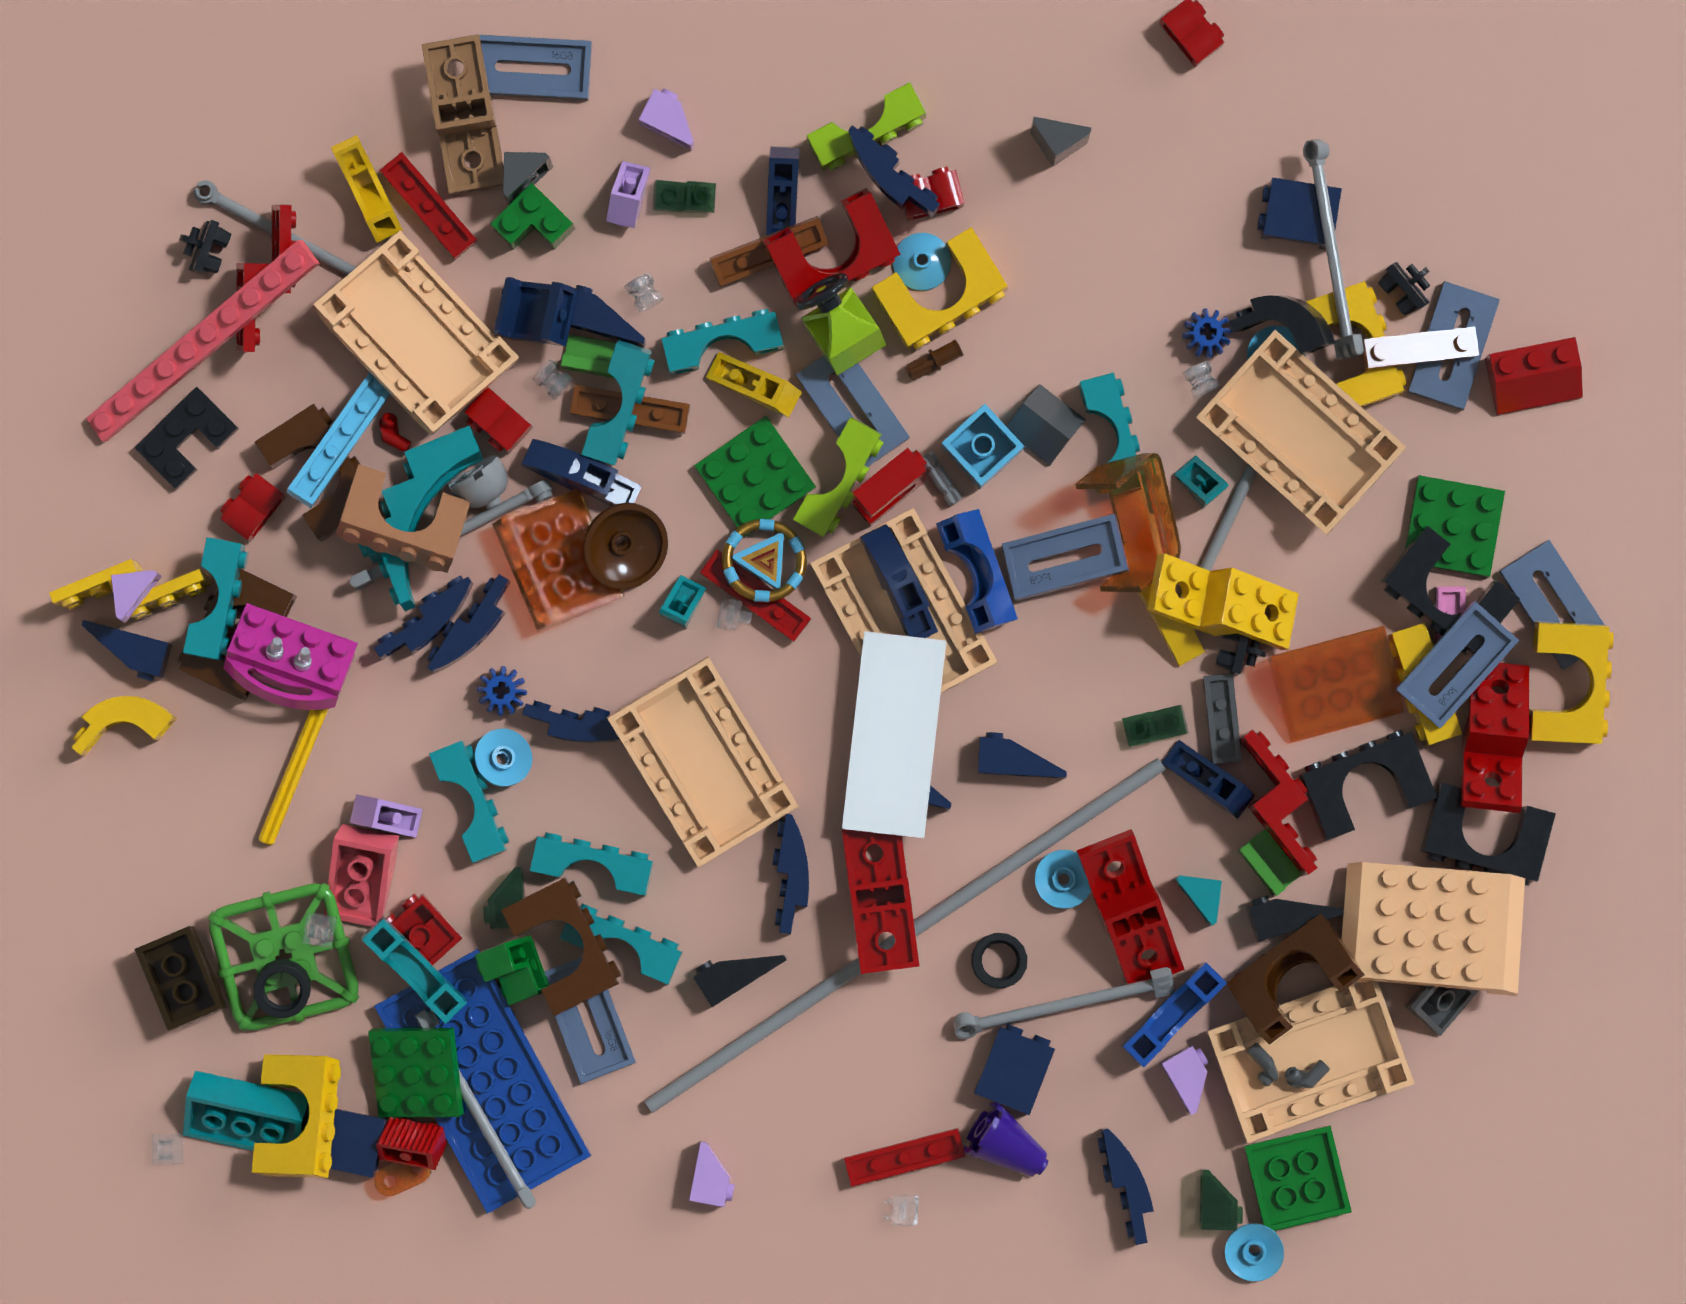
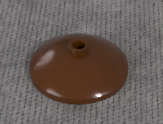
(637, 555)

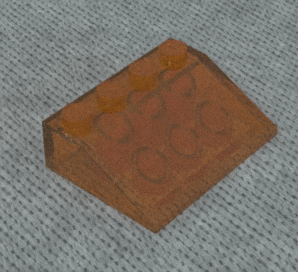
(548, 559)
(1336, 683)

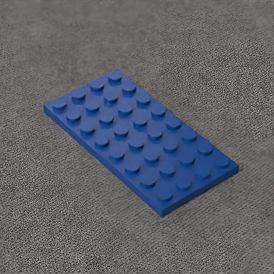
(506, 1083)

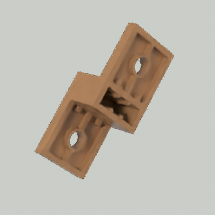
(464, 114)

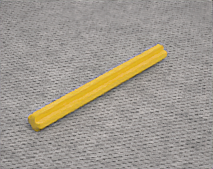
(292, 776)

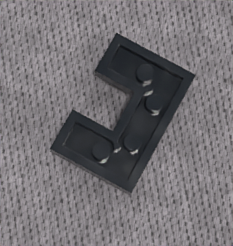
(162, 443)

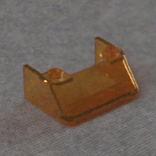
(1143, 515)

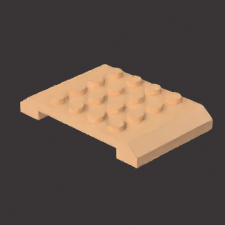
(414, 333)
(1301, 432)
(865, 606)
(702, 761)
(1434, 926)
(1342, 1029)

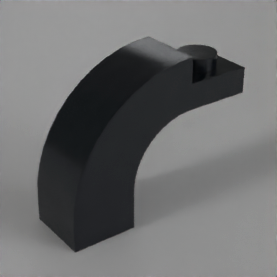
(1301, 318)

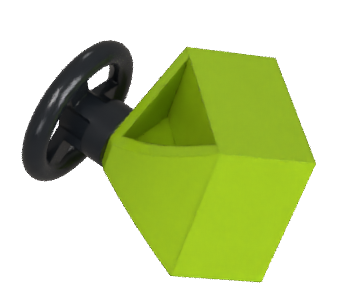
(840, 323)

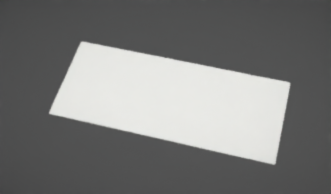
(894, 734)

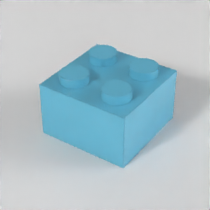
(982, 446)

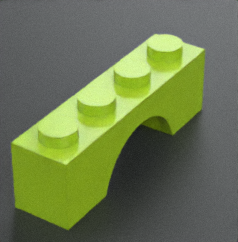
(901, 111)
(821, 510)

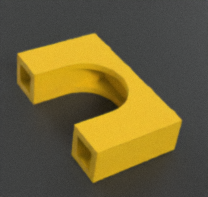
(916, 323)
(1373, 384)
(1585, 720)
(311, 1151)

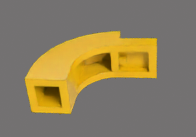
(366, 188)
(123, 709)

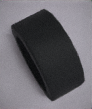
(1017, 947)
(267, 1005)

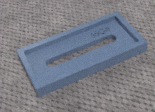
(538, 50)
(1426, 378)
(816, 383)
(1098, 531)
(1520, 581)
(1496, 646)
(585, 1060)

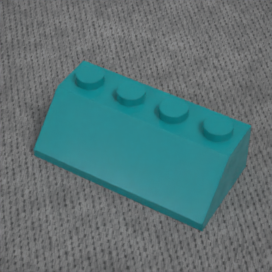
(242, 1112)

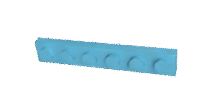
(338, 441)

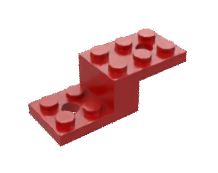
(282, 222)
(1496, 740)
(1279, 801)
(880, 901)
(1129, 907)

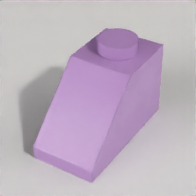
(666, 117)
(627, 194)
(386, 815)
(1187, 1075)
(710, 1179)

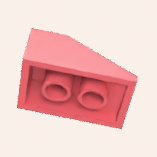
(362, 873)

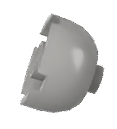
(482, 483)

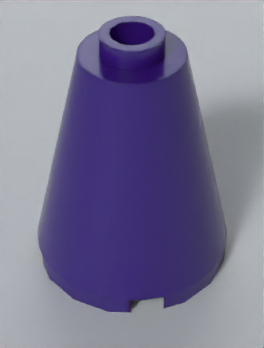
(1004, 1142)

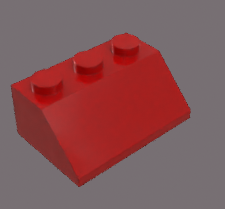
(1535, 375)

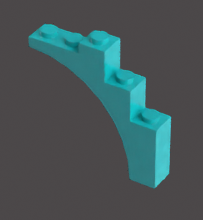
(428, 471)

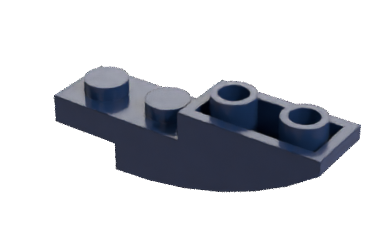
(880, 166)
(579, 472)
(899, 581)
(437, 613)
(464, 637)
(566, 726)
(792, 861)
(1124, 1172)

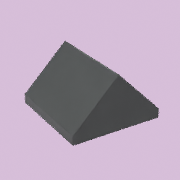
(1058, 138)
(522, 170)
(1045, 424)
(1439, 1005)

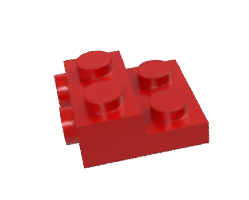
(425, 928)

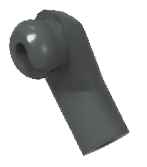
(1266, 1062)
(1306, 1079)

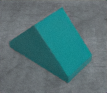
(1201, 481)
(682, 601)
(1203, 895)

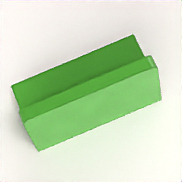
(588, 355)
(1269, 862)

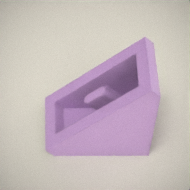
(130, 591)

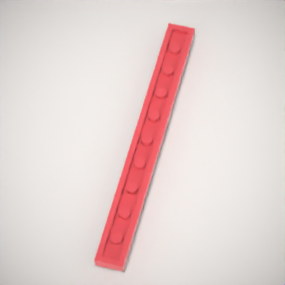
(203, 340)

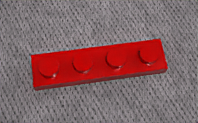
(428, 205)
(778, 614)
(904, 1157)

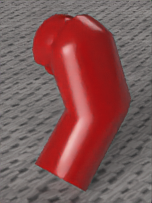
(390, 433)

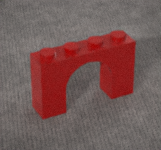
(872, 248)
(890, 486)

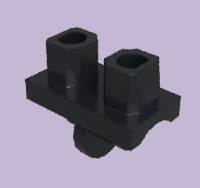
(210, 235)
(1398, 277)
(1234, 660)

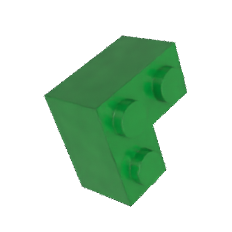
(529, 213)
(517, 968)

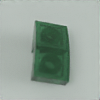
(684, 196)
(1155, 725)

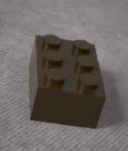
(180, 978)

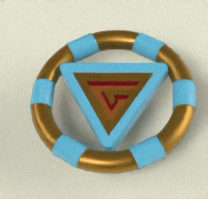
(764, 560)

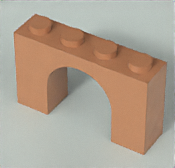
(365, 525)

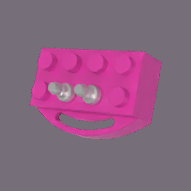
(290, 658)

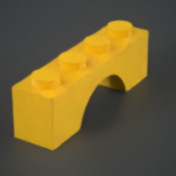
(1409, 648)

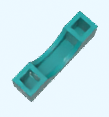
(757, 332)
(628, 367)
(1103, 398)
(209, 636)
(483, 836)
(554, 857)
(656, 958)
(414, 969)

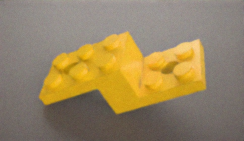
(100, 585)
(1222, 601)

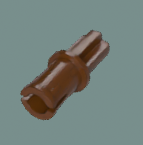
(934, 360)

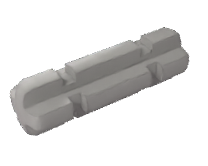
(941, 480)

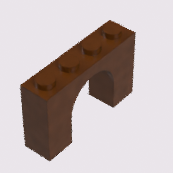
(303, 433)
(254, 592)
(594, 972)
(1258, 983)

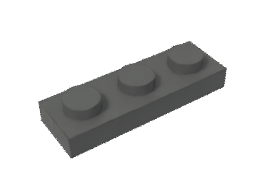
(1222, 718)

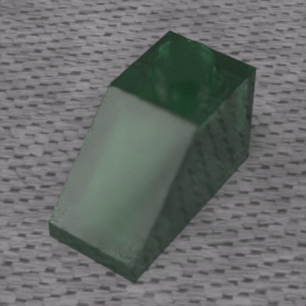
(506, 894)
(1217, 1205)

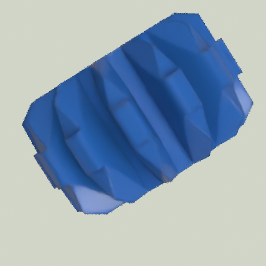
(1213, 326)
(495, 683)

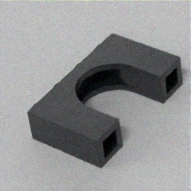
(1409, 578)
(1397, 755)
(1446, 839)

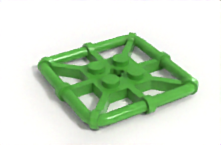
(266, 946)

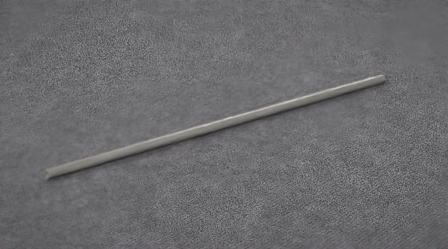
(921, 924)

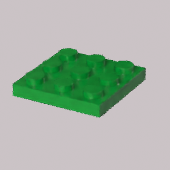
(755, 474)
(1464, 517)
(416, 1072)
(1297, 1178)

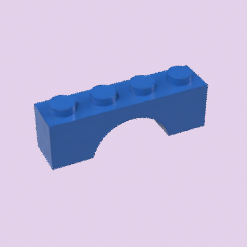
(969, 540)
(1173, 1014)

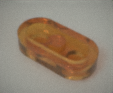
(404, 1178)

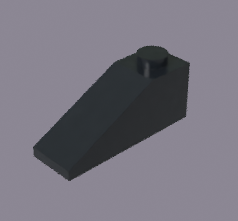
(1281, 916)
(727, 977)

